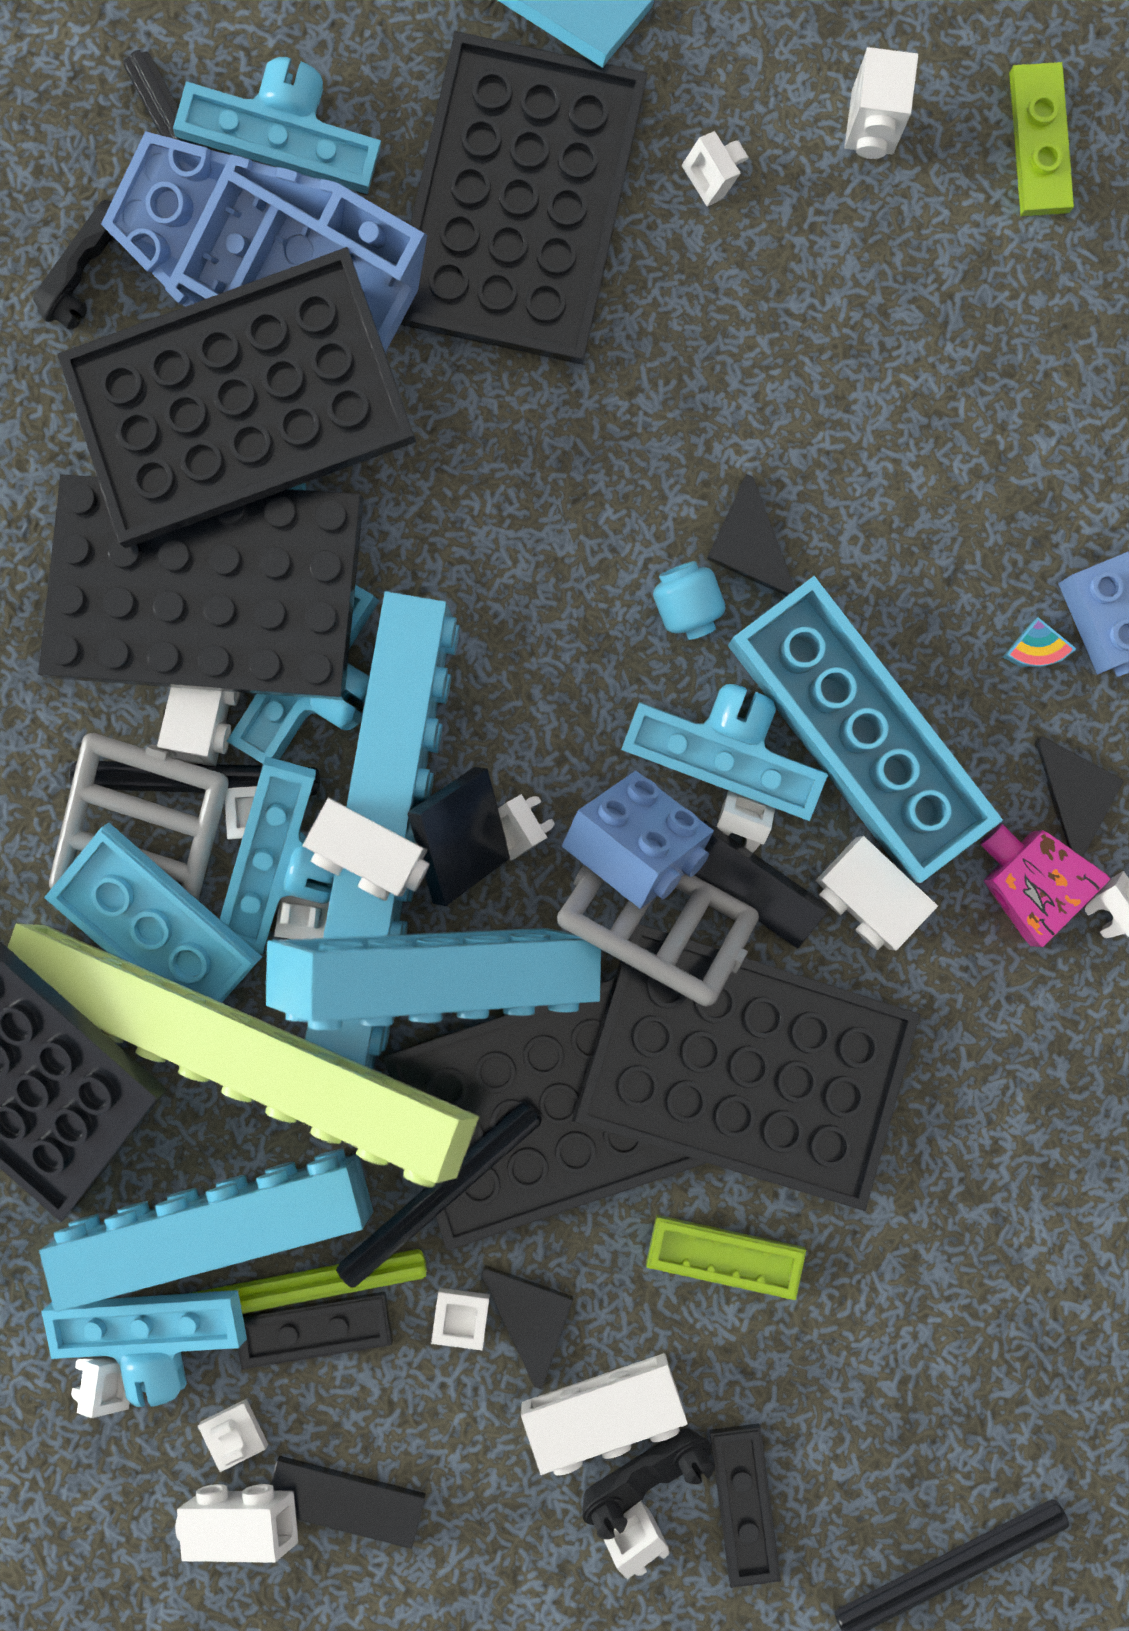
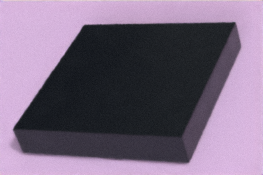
(460, 834)

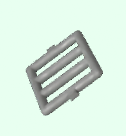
(156, 761)
(662, 965)

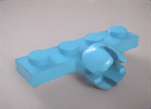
(279, 127)
(275, 719)
(728, 751)
(272, 854)
(147, 1336)

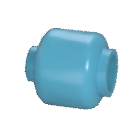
(689, 600)

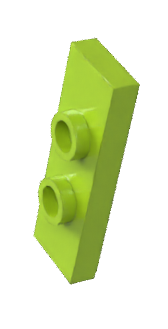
(1041, 139)
(726, 1257)

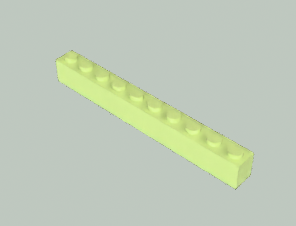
(253, 1058)

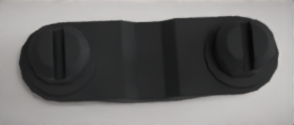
(55, 293)
(608, 1498)

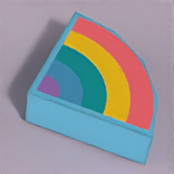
(1038, 646)

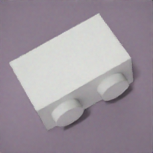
(881, 102)
(875, 895)

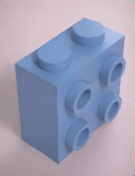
(1101, 612)
(638, 839)

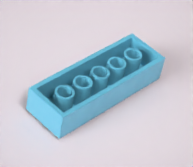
(864, 731)
(430, 975)
(206, 1231)

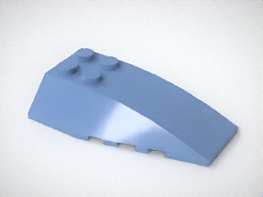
(226, 221)

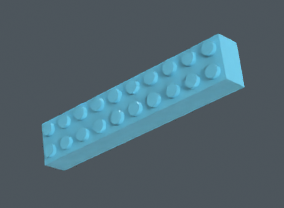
(391, 776)

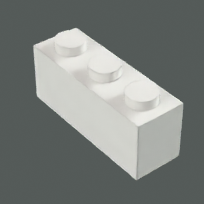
(603, 1415)

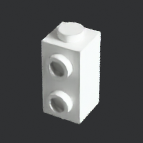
(196, 724)
(366, 849)
(237, 1524)

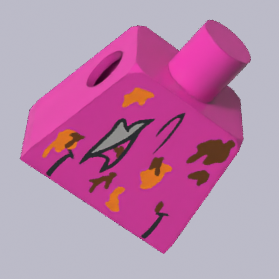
(1039, 882)

